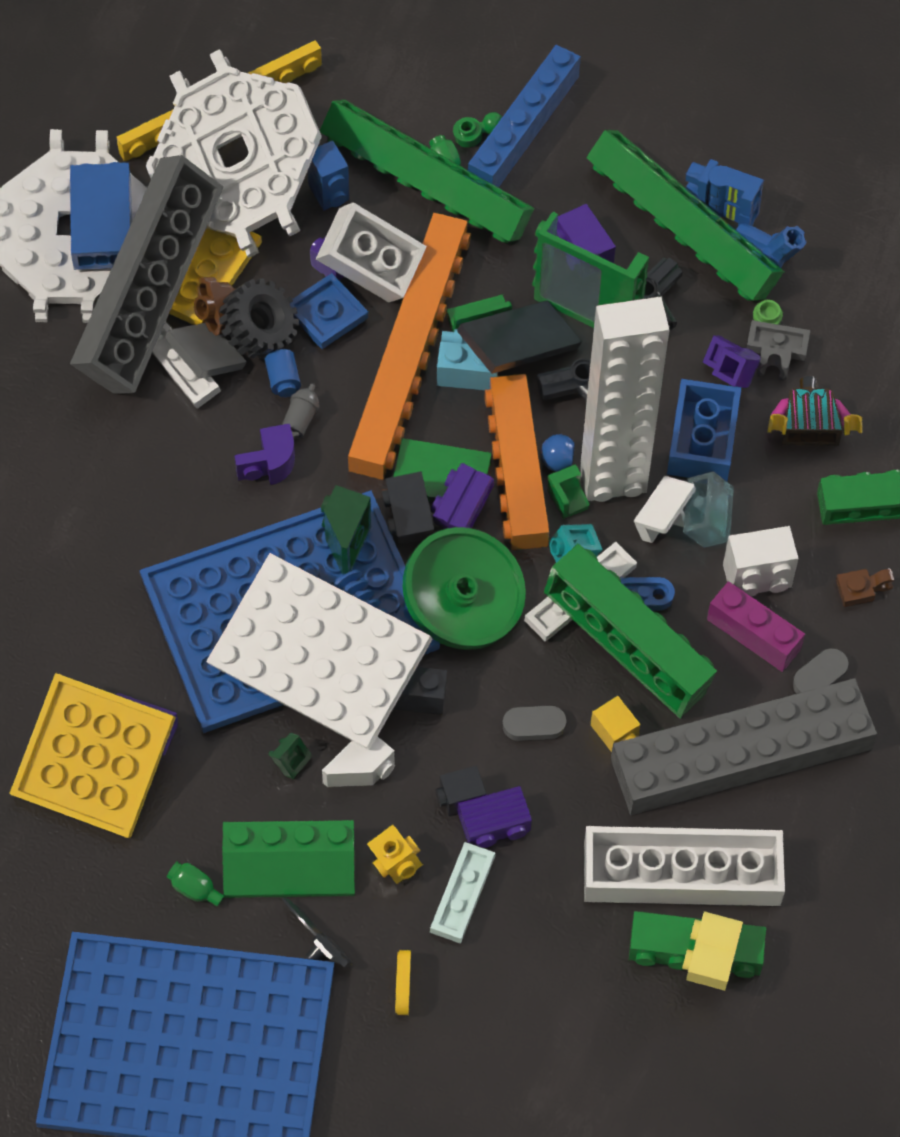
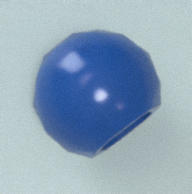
(557, 452)

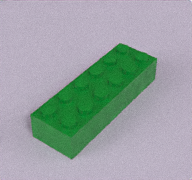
(629, 630)

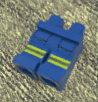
(726, 191)

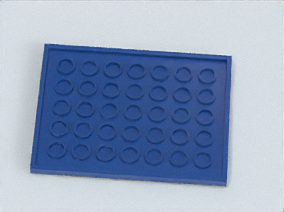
(203, 589)

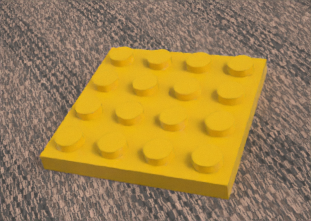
(92, 755)

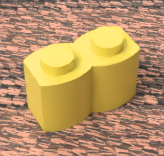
(713, 951)

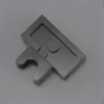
(777, 345)

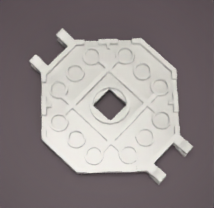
(275, 130)
(29, 226)

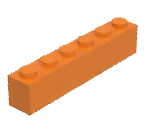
(518, 462)

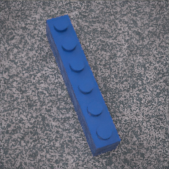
(526, 116)

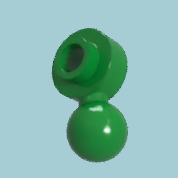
(474, 136)

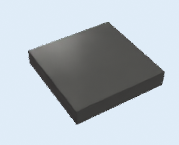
(204, 351)

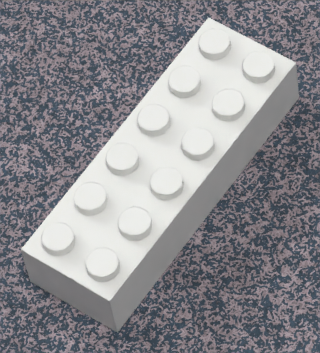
(683, 866)

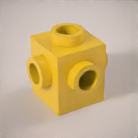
(395, 854)

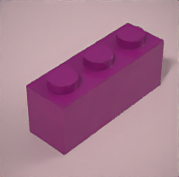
(755, 626)

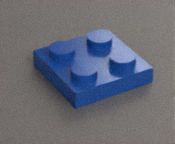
(328, 311)

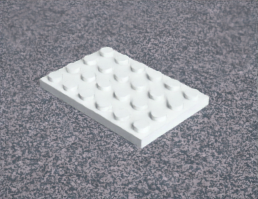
(319, 651)

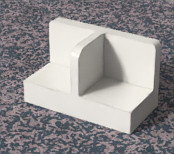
(664, 508)

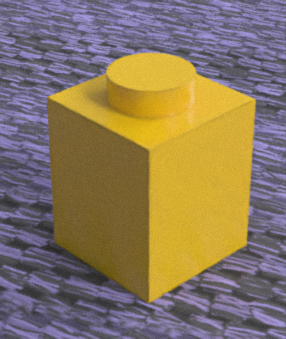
(614, 722)

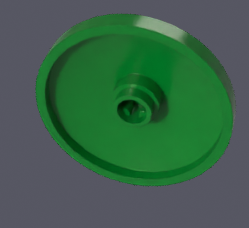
(479, 569)

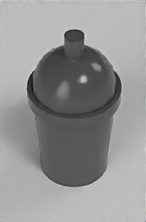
(301, 410)

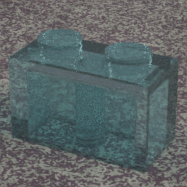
(709, 510)

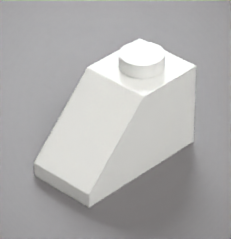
(359, 765)

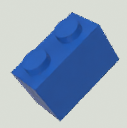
(329, 176)

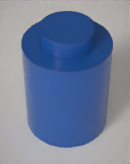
(282, 372)

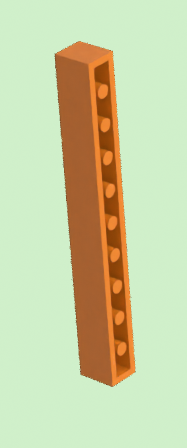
(408, 348)

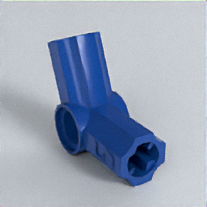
(779, 246)

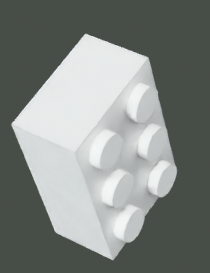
(371, 252)

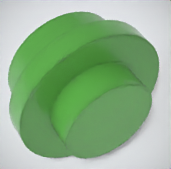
(768, 312)

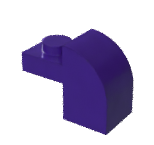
(731, 362)
(274, 459)

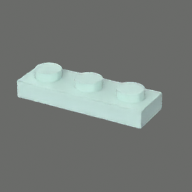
(462, 892)

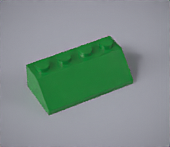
(288, 859)

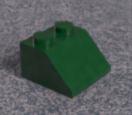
(346, 525)

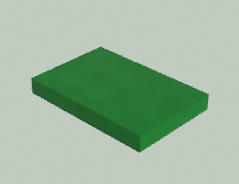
(437, 462)

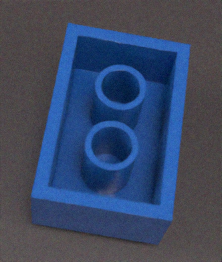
(703, 429)

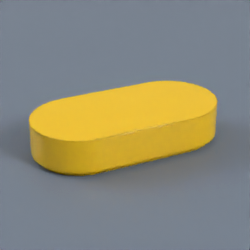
(403, 982)

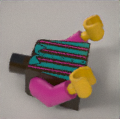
(812, 416)

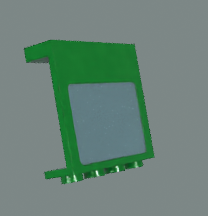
(579, 280)

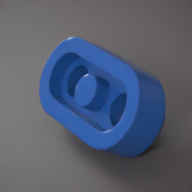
(650, 586)

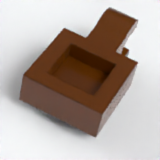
(859, 587)

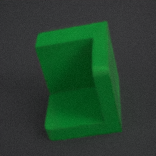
(566, 491)

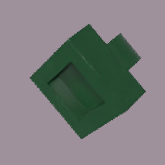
(291, 755)

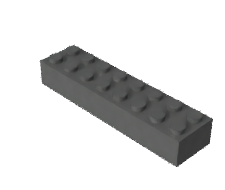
(147, 275)
(743, 746)

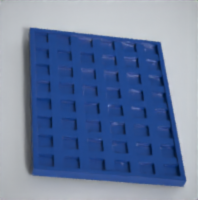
(184, 1041)

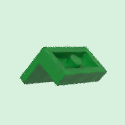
(476, 310)

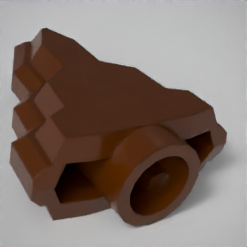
(209, 300)

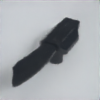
(324, 944)

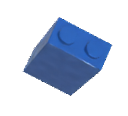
(99, 213)

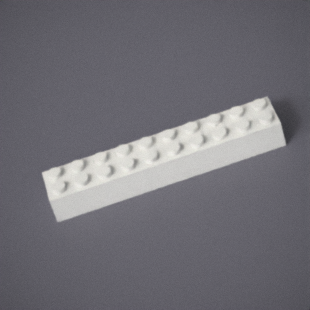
(623, 397)

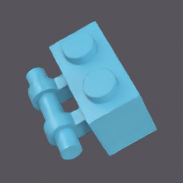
(460, 365)

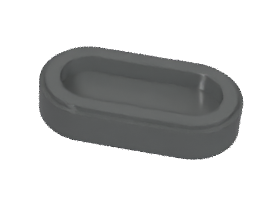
(821, 671)
(534, 723)

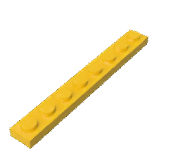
(283, 69)

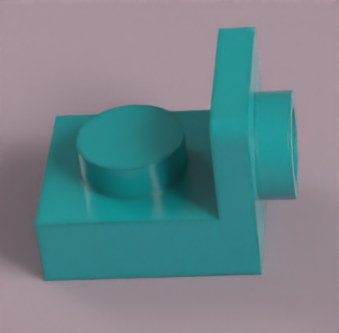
(569, 535)

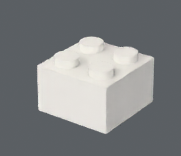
(761, 560)

